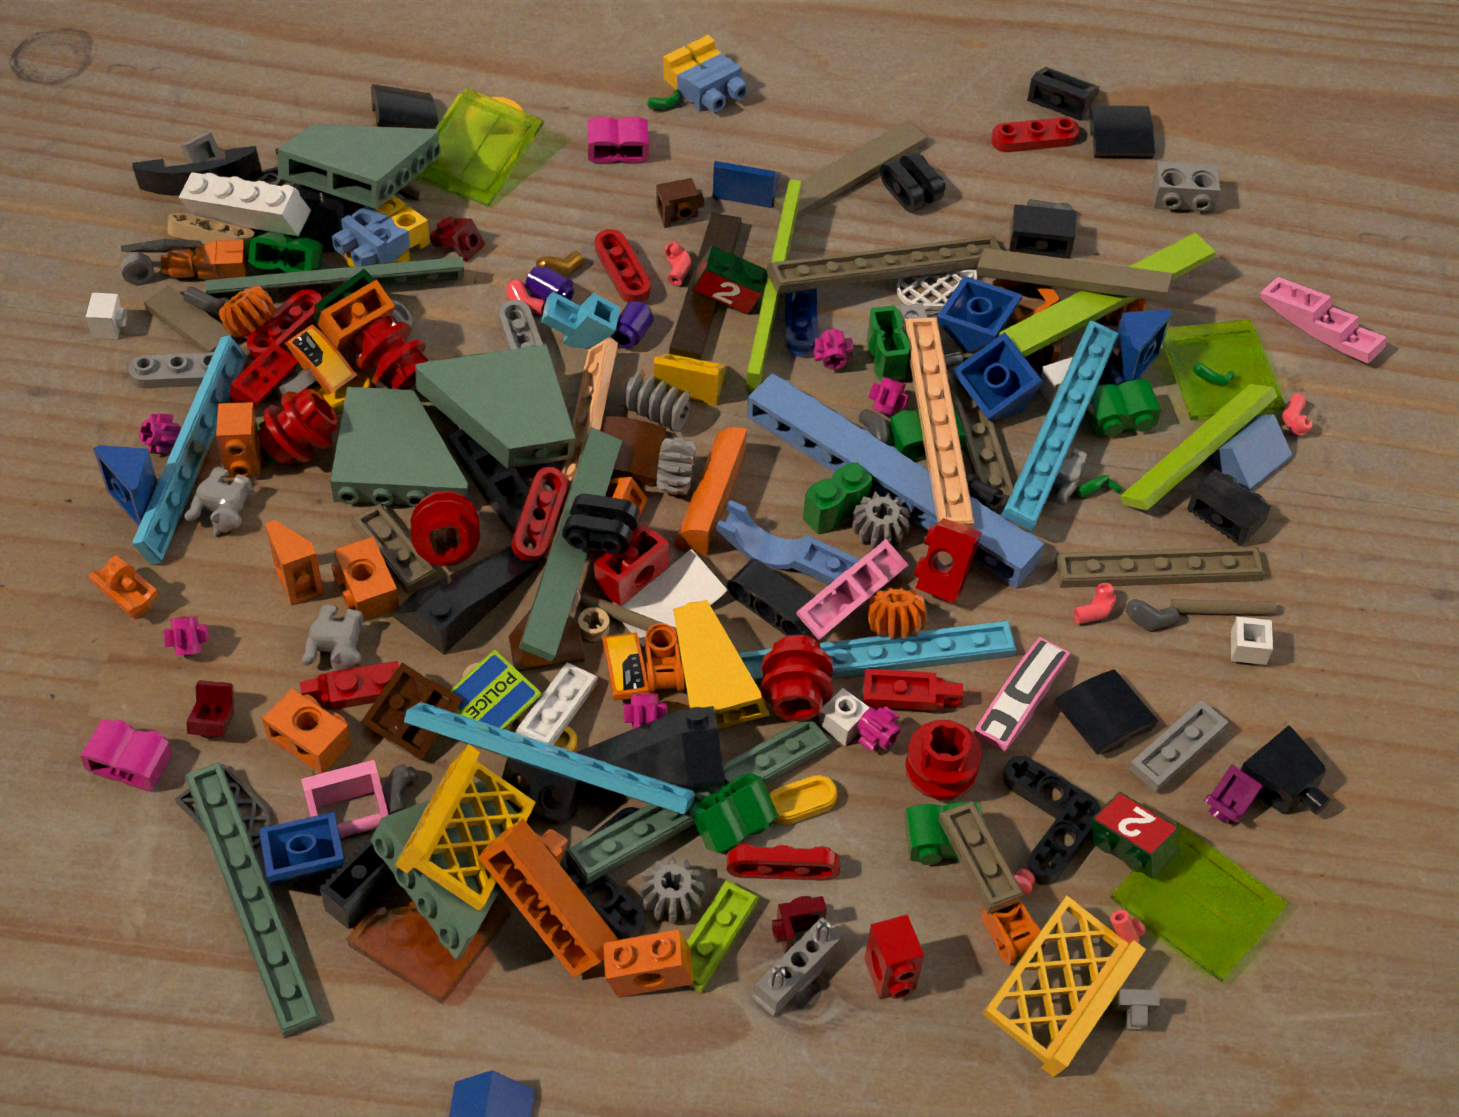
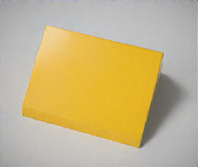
(695, 376)

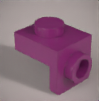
(1233, 795)

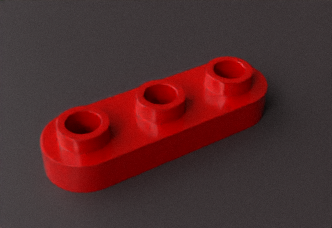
(1035, 134)
(618, 255)
(289, 316)
(543, 503)
(783, 863)

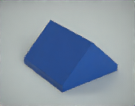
(744, 184)
(977, 313)
(1140, 341)
(999, 379)
(128, 477)
(301, 849)
(491, 1096)

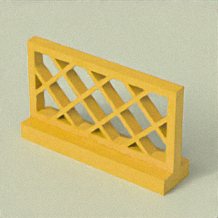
(438, 817)
(1092, 1003)

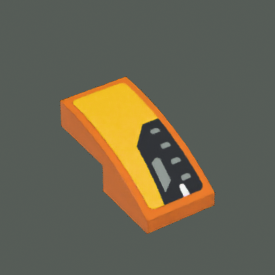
(321, 358)
(625, 665)

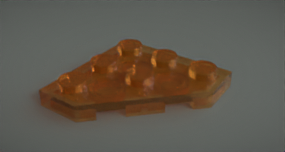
(412, 951)

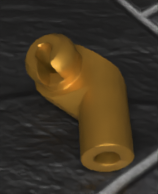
(562, 266)

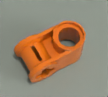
(664, 664)
(1011, 931)

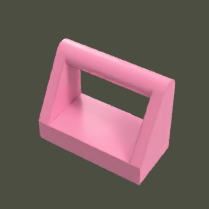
(344, 785)

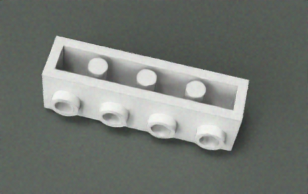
(245, 203)

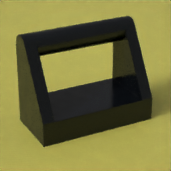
(1061, 93)

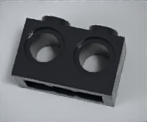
(541, 784)

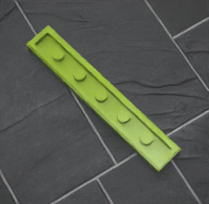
(1198, 447)

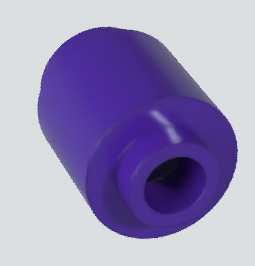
(545, 281)
(632, 324)

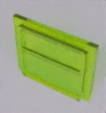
(480, 146)
(1222, 349)
(1202, 906)

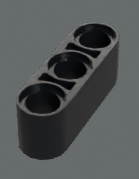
(770, 597)

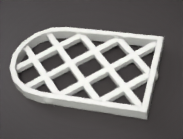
(940, 281)

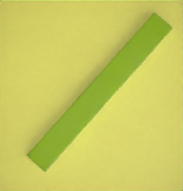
(771, 297)
(1084, 306)

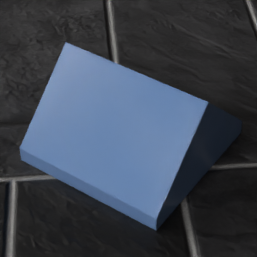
(1253, 452)

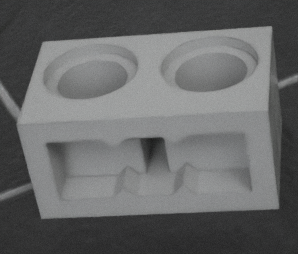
(1185, 186)

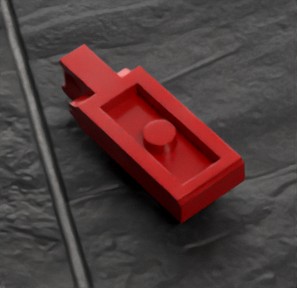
(350, 686)
(910, 690)

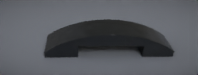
(159, 179)

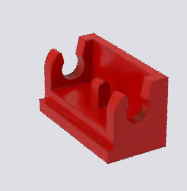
(263, 375)

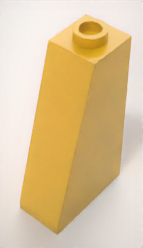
(714, 668)

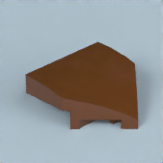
(569, 649)

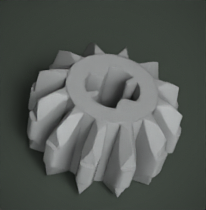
(676, 466)
(880, 520)
(672, 890)

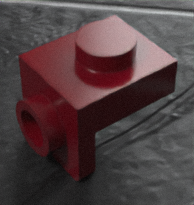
(460, 234)
(212, 709)
(796, 917)

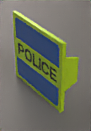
(495, 692)

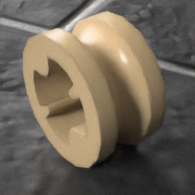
(593, 615)

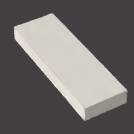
(558, 704)

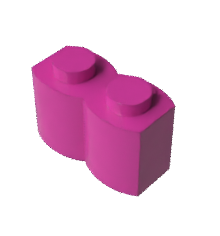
(617, 140)
(127, 754)

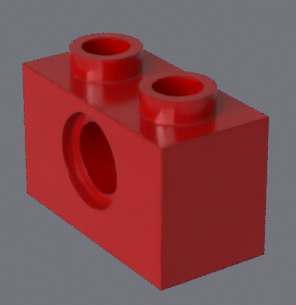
(961, 544)
(628, 573)
(894, 957)

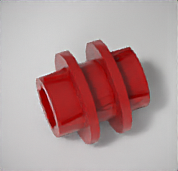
(385, 348)
(292, 431)
(453, 544)
(797, 678)
(943, 759)

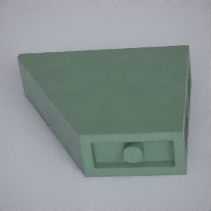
(358, 160)
(504, 403)
(390, 451)
(446, 913)

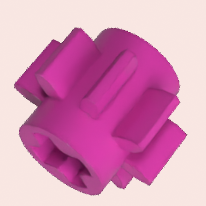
(833, 349)
(888, 396)
(159, 433)
(186, 635)
(643, 709)
(878, 728)

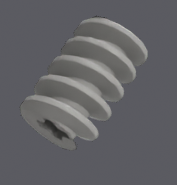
(655, 401)

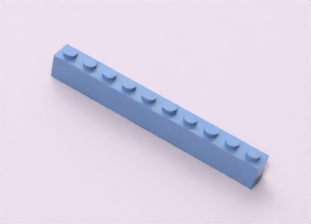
(837, 442)

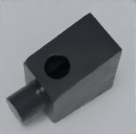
(1289, 773)

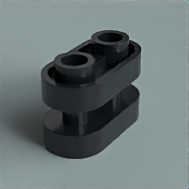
(912, 181)
(601, 523)

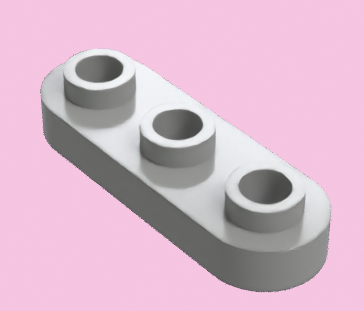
(523, 327)
(169, 369)

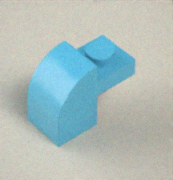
(583, 324)

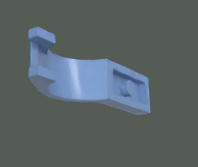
(801, 554)

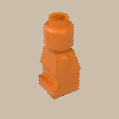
(210, 261)

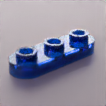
(801, 321)

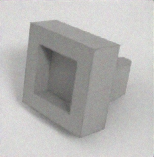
(201, 148)
(1136, 1006)

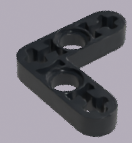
(1064, 810)
(607, 911)

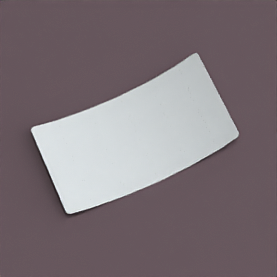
(679, 584)

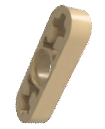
(206, 230)

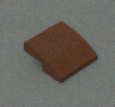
(639, 447)
(401, 693)

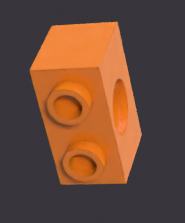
(352, 314)
(239, 439)
(365, 562)
(315, 747)
(648, 963)

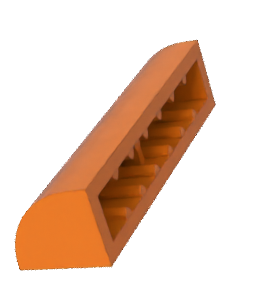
(712, 491)
(547, 898)

